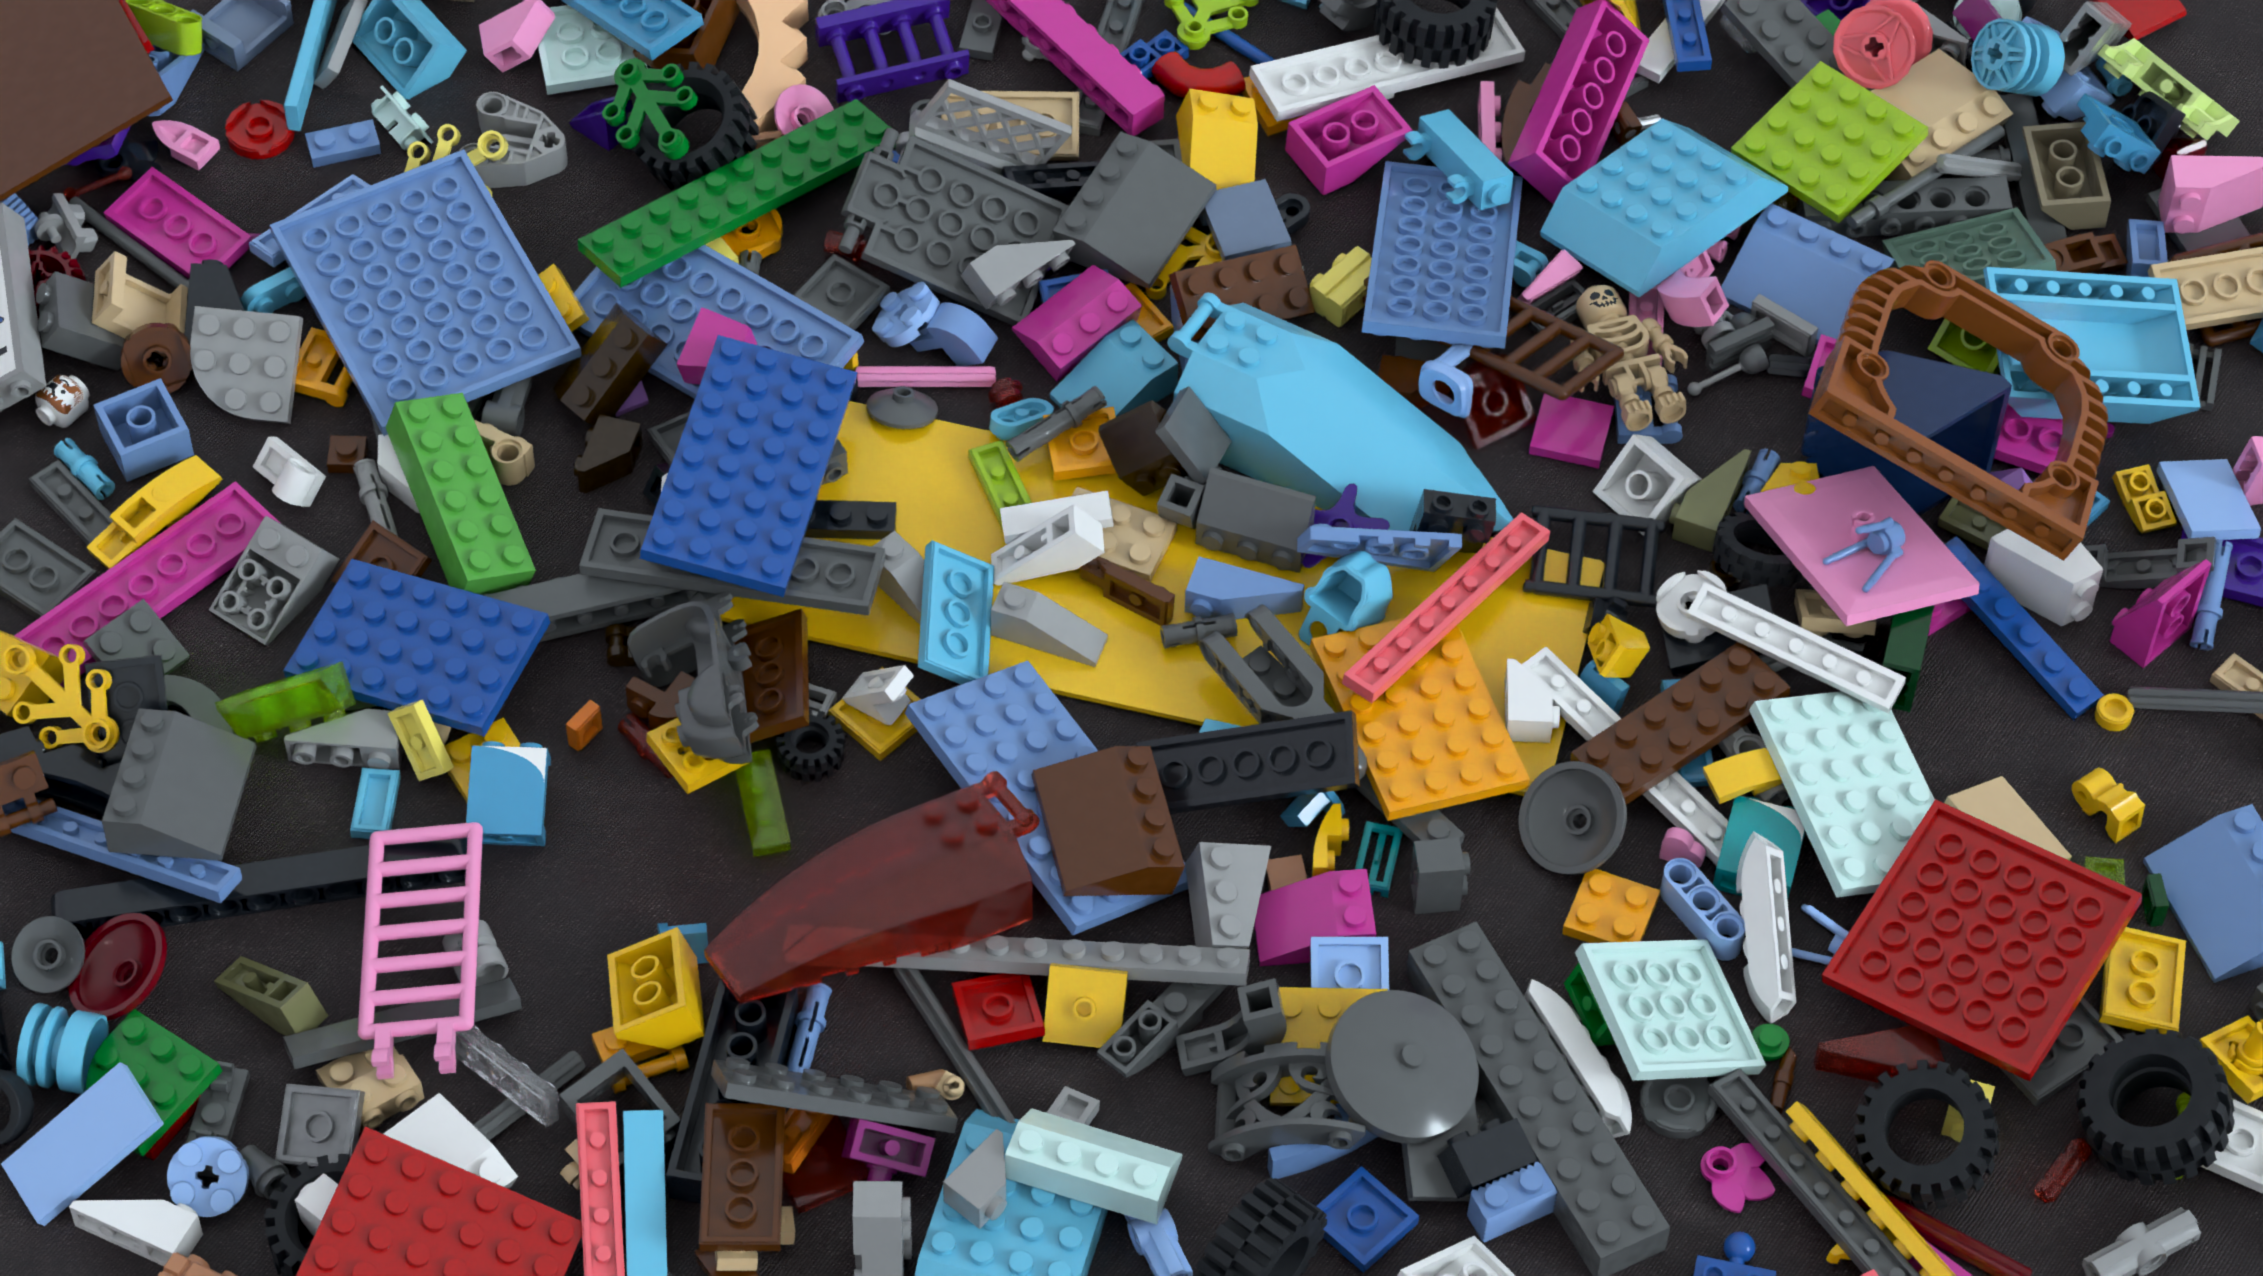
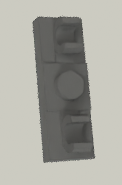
(220, 1107)

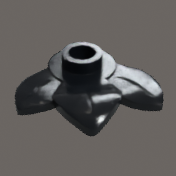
(137, 156)

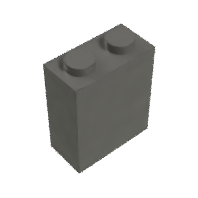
(68, 325)

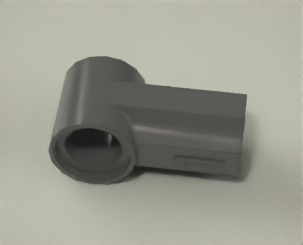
(507, 407)

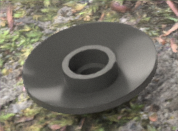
(902, 408)
(33, 951)

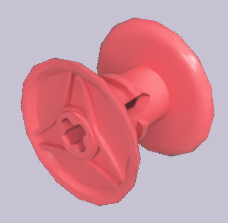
(1882, 42)

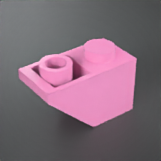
(515, 33)

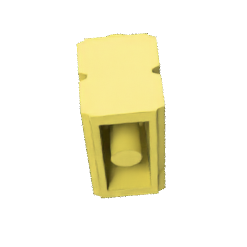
(1342, 288)

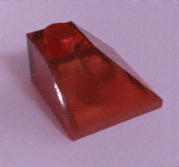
(1497, 405)

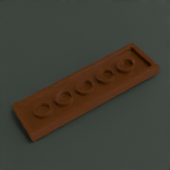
(1682, 721)

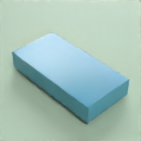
(375, 802)

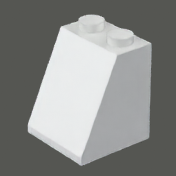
(2042, 581)

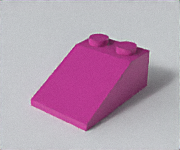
(1345, 138)
(2160, 615)
(1315, 907)

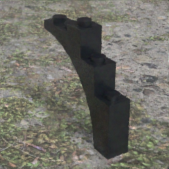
(71, 772)

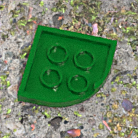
(162, 1064)

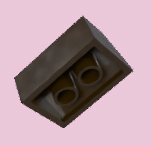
(609, 366)

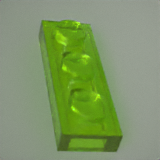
(763, 805)

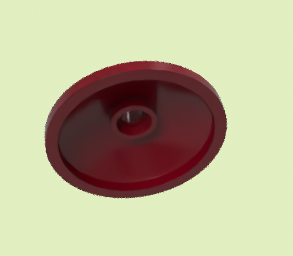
(120, 966)

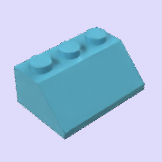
(407, 45)

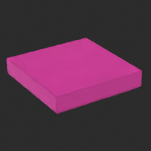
(1571, 430)

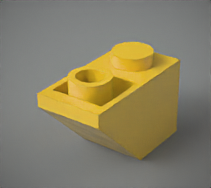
(1617, 647)

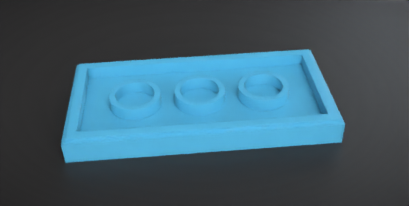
(955, 614)

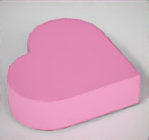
(1681, 844)

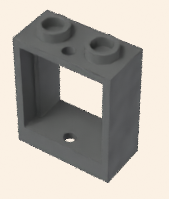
(606, 1076)

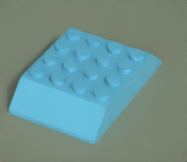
(1656, 205)
(2126, 335)
(1032, 1237)

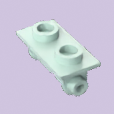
(392, 110)

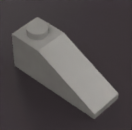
(902, 574)
(1044, 625)

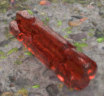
(2063, 1170)

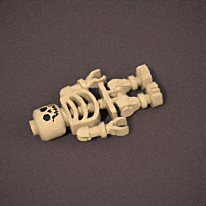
(1606, 317)

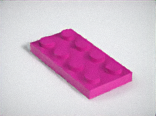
(176, 224)

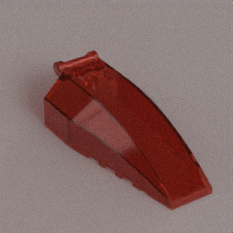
(886, 892)

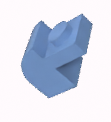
(959, 333)

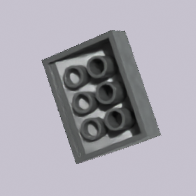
(1133, 211)
(176, 788)

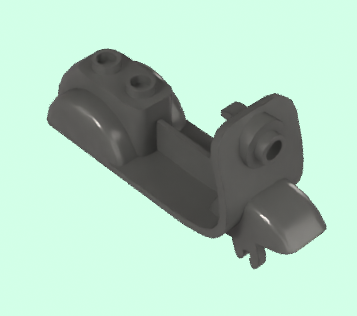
(714, 705)

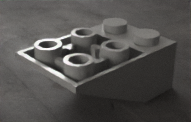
(273, 581)

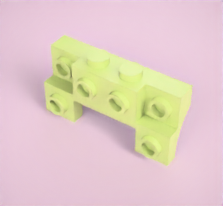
(2154, 75)

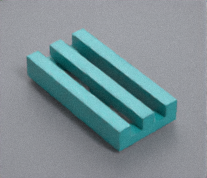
(1383, 830)

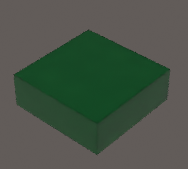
(2154, 900)

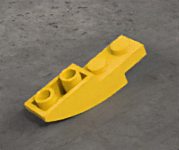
(152, 508)

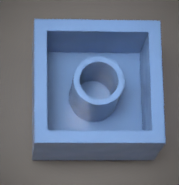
(143, 429)

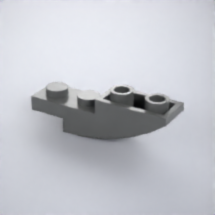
(1154, 1026)

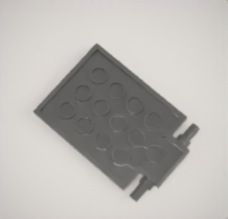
(939, 216)

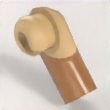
(948, 1084)

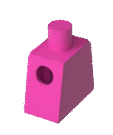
(702, 340)

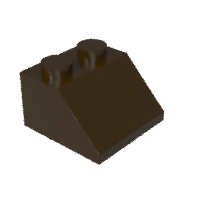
(1138, 451)

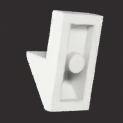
(881, 693)

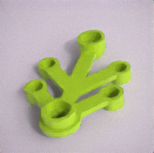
(1197, 31)

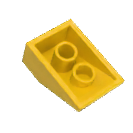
(1218, 136)

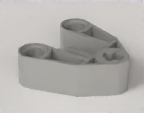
(533, 140)

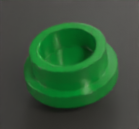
(1771, 1041)

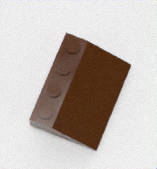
(1109, 824)

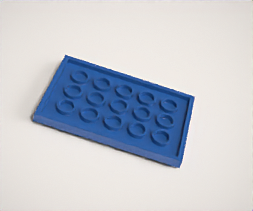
(420, 642)

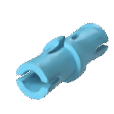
(84, 468)

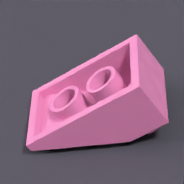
(2209, 191)

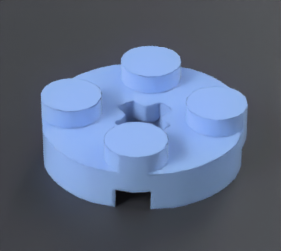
(904, 314)
(226, 1163)

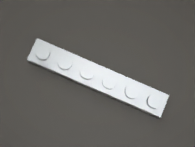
(1796, 647)

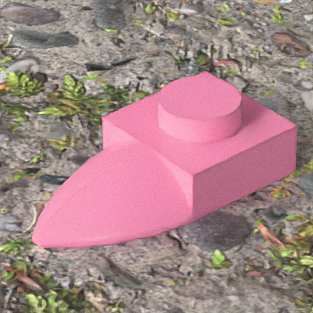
(186, 142)

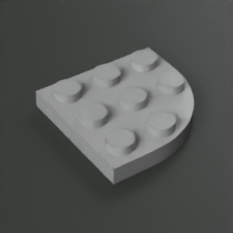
(247, 361)

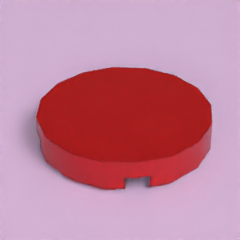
(258, 130)

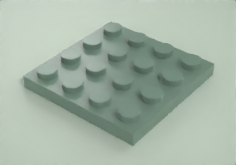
(1975, 243)

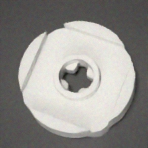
(1672, 607)

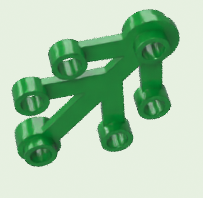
(630, 78)

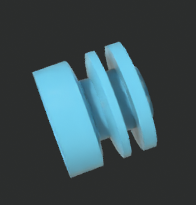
(2017, 57)
(59, 1047)

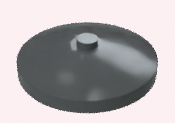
(1401, 1066)

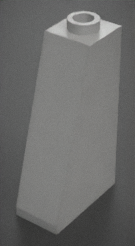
(2088, 32)

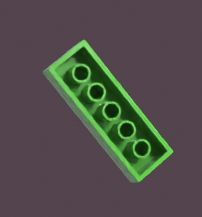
(459, 495)

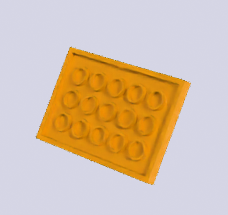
(1432, 732)

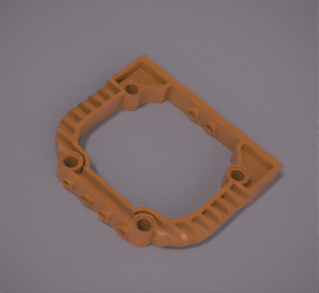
(1854, 401)

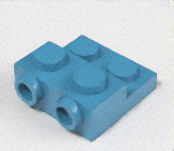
(2116, 136)

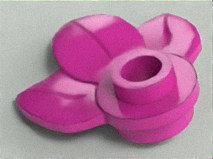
(1741, 1178)

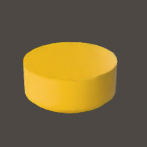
(2114, 712)

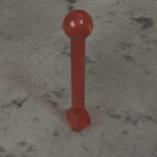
(123, 173)

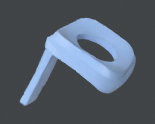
(1444, 370)

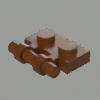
(21, 779)

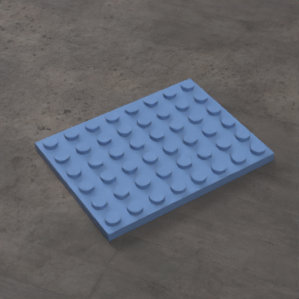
(425, 288)

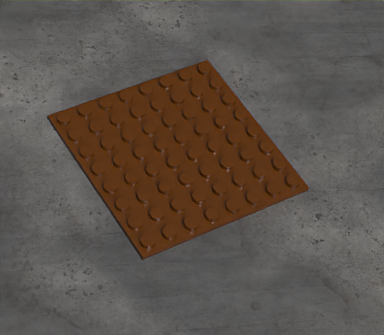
(67, 83)

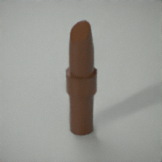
(1783, 1080)

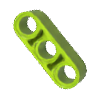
(169, 26)

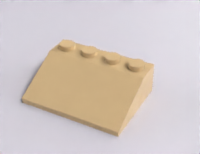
(1948, 102)

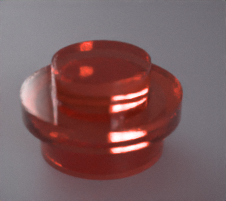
(1005, 392)

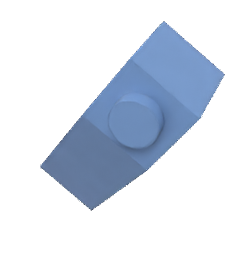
(1227, 589)

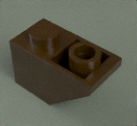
(609, 452)

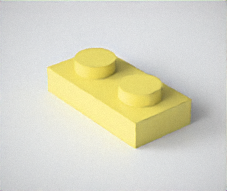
(420, 740)

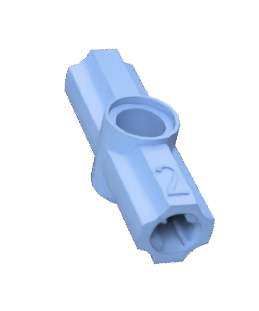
(1159, 1245)

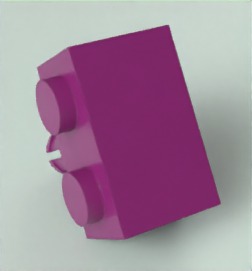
(887, 1149)

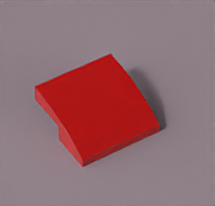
(2147, 14)

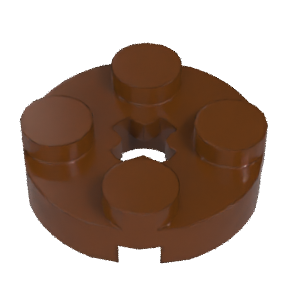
(161, 338)

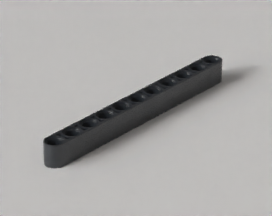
(263, 887)

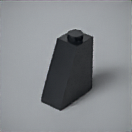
(212, 287)

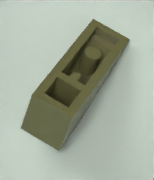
(1709, 503)
(272, 996)

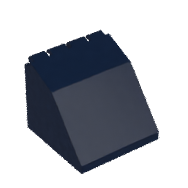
(1937, 399)

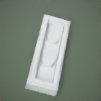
(1023, 518)

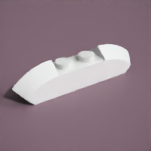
(1767, 928)
(1582, 1057)

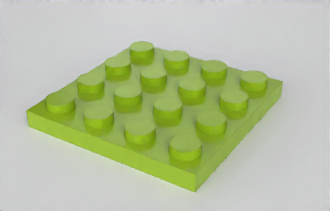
(1830, 141)

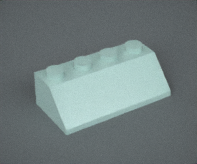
(1091, 1165)

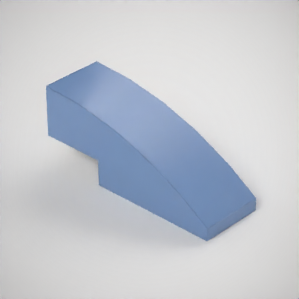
(2144, 246)

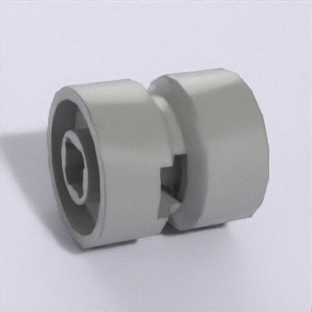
(490, 960)

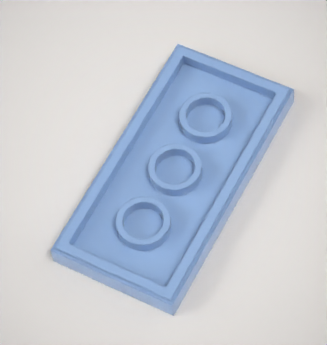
(82, 1144)

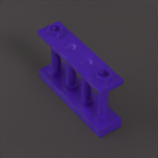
(882, 18)

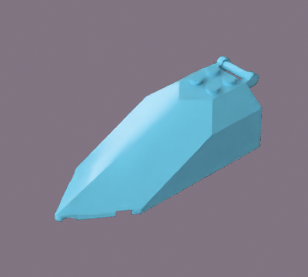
(1318, 417)

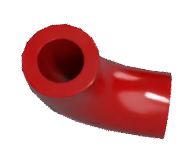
(1180, 76)

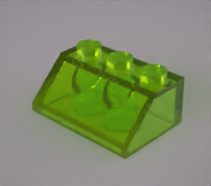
(288, 703)

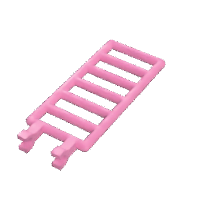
(373, 933)

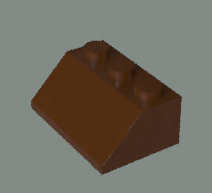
(704, 43)

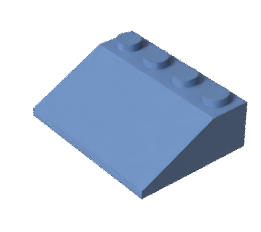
(1801, 269)
(2218, 890)

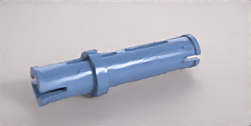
(2209, 606)
(816, 1002)

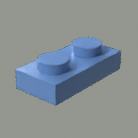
(343, 143)

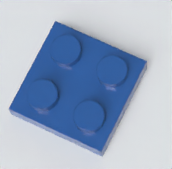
(1365, 1219)

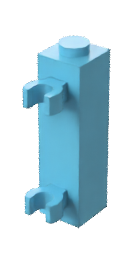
(1462, 158)

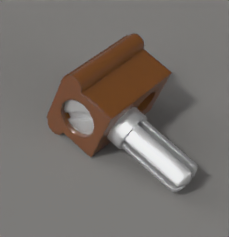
(1628, 125)

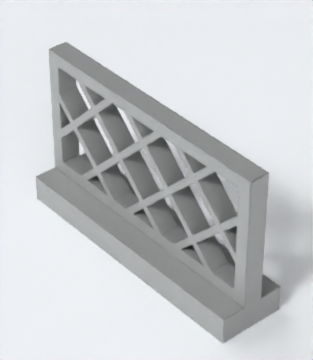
(982, 146)

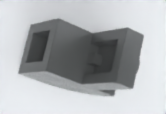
(1181, 500)

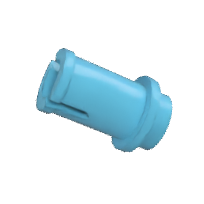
(2114, 86)

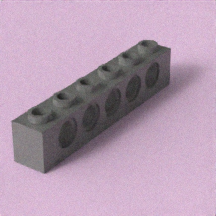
(1929, 207)

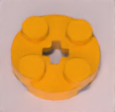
(764, 239)

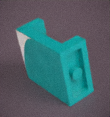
(1769, 820)

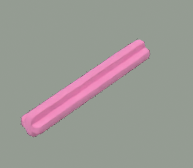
(926, 376)

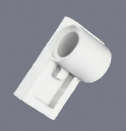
(292, 475)

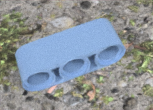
(1700, 893)

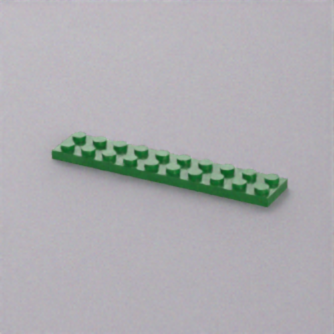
(734, 194)

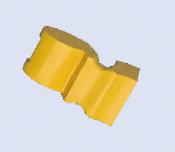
(2100, 792)

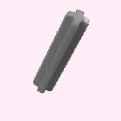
(1978, 167)

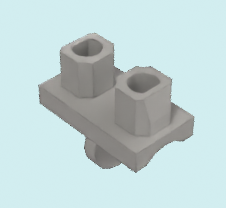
(63, 227)

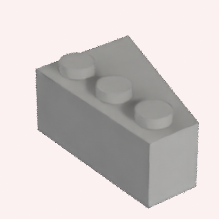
(1225, 892)
(881, 1228)

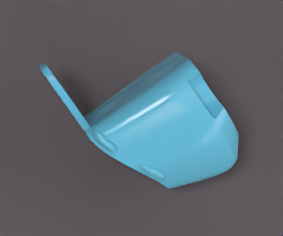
(1348, 595)

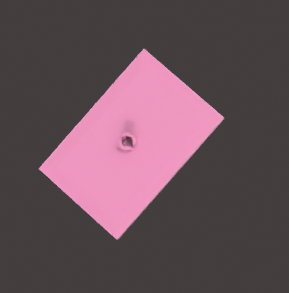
(1825, 523)

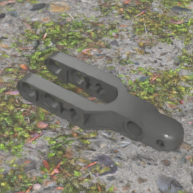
(1252, 690)

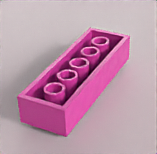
(1579, 98)

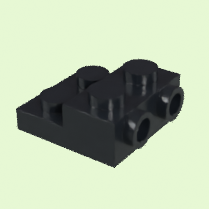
(1456, 514)

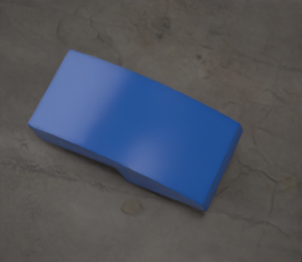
(1146, 54)

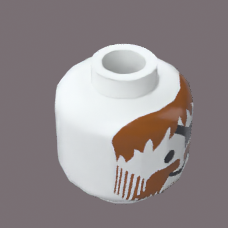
(62, 401)

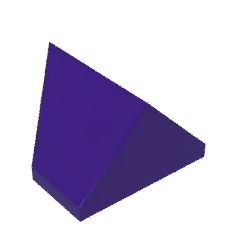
(595, 127)

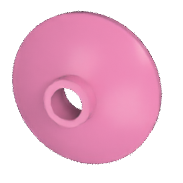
(800, 102)

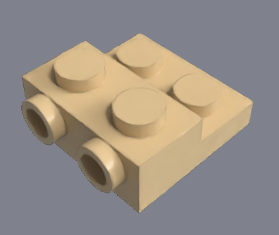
(381, 1096)

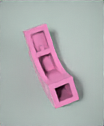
(1692, 295)

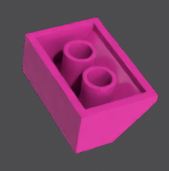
(1076, 320)

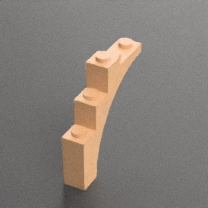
(779, 54)

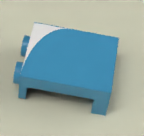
(509, 792)

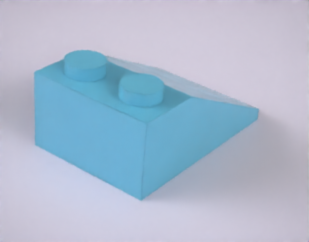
(1125, 367)

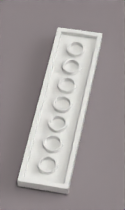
(1326, 75)

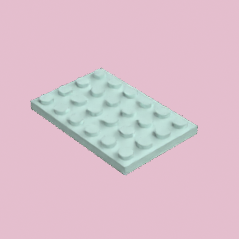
(1847, 782)

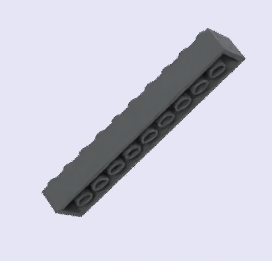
(1527, 1079)

